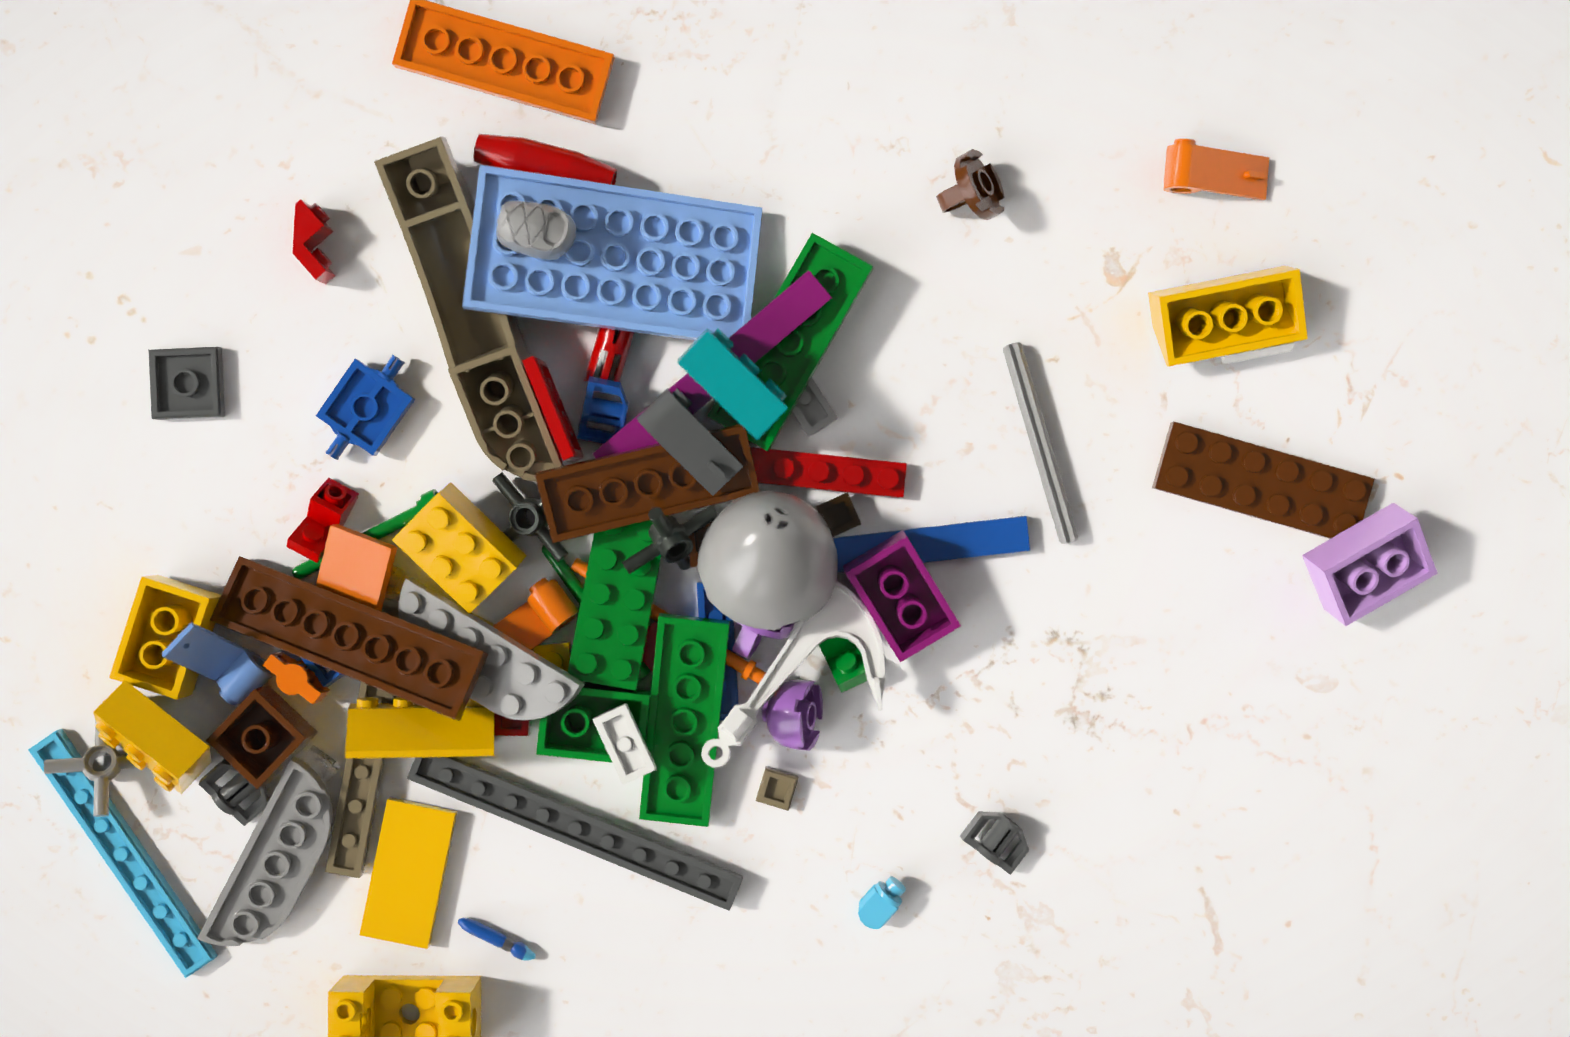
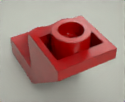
(308, 233)
(326, 507)

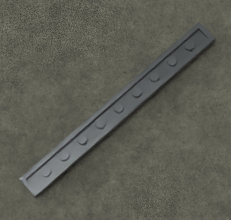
(578, 828)

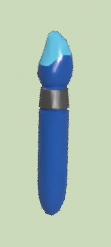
(485, 933)

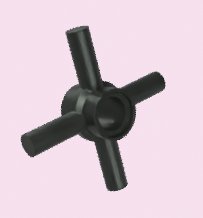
(518, 521)
(670, 539)

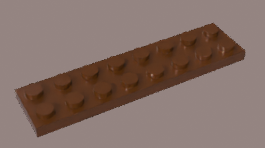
(350, 638)

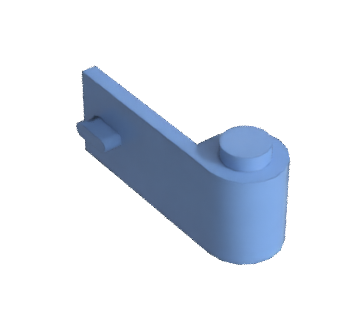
(229, 664)

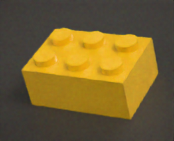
(459, 547)
(155, 620)
(151, 738)

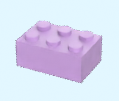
(1370, 564)

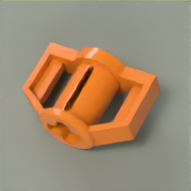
(294, 678)

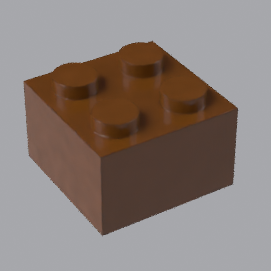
(261, 736)

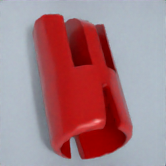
(604, 342)

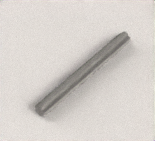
(1040, 443)

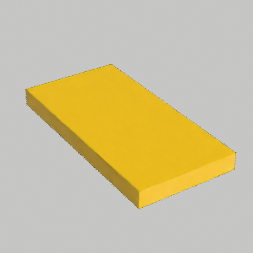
(408, 873)

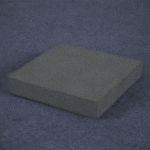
(186, 383)

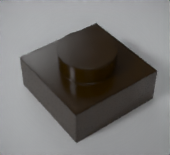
(839, 514)

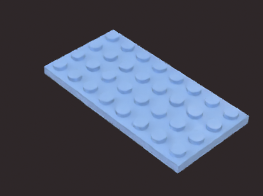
(635, 261)

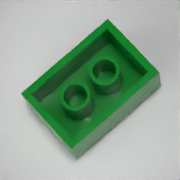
(572, 729)

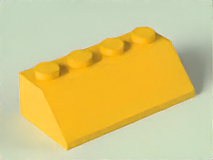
(1229, 315)
(414, 731)

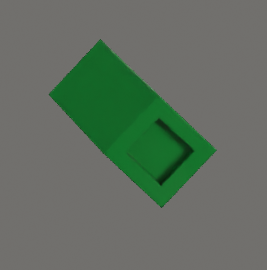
(844, 662)

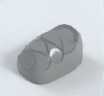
(535, 229)

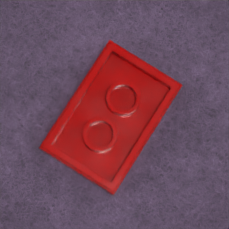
(553, 409)

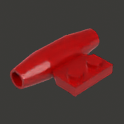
(540, 158)

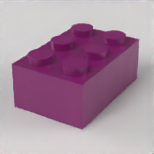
(901, 596)

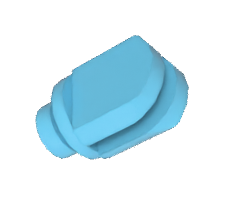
(880, 903)

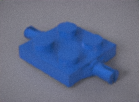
(365, 407)

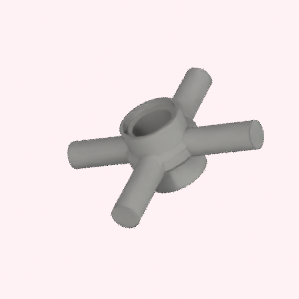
(85, 765)

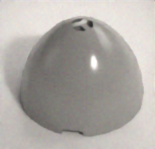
(765, 572)

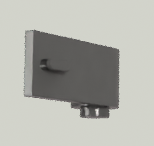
(688, 440)

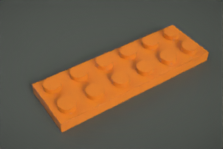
(503, 60)

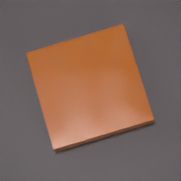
(356, 566)

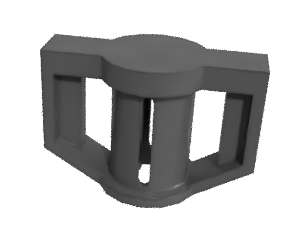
(233, 793)
(996, 839)

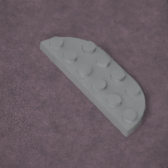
(513, 678)
(274, 861)

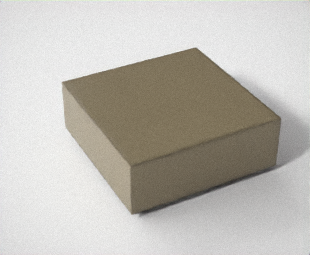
(777, 788)

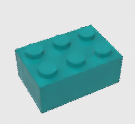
(733, 382)

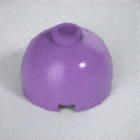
(793, 714)

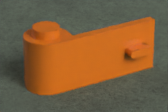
(1214, 170)
(541, 616)

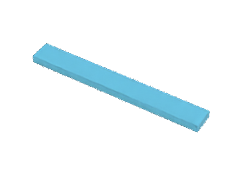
(127, 860)

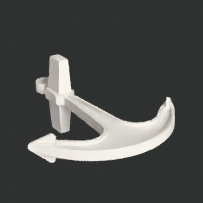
(840, 617)

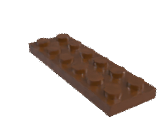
(1260, 482)
(628, 484)

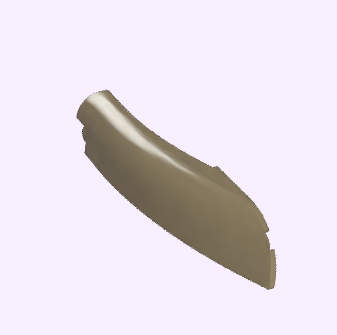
(479, 346)

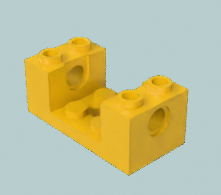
(375, 1002)

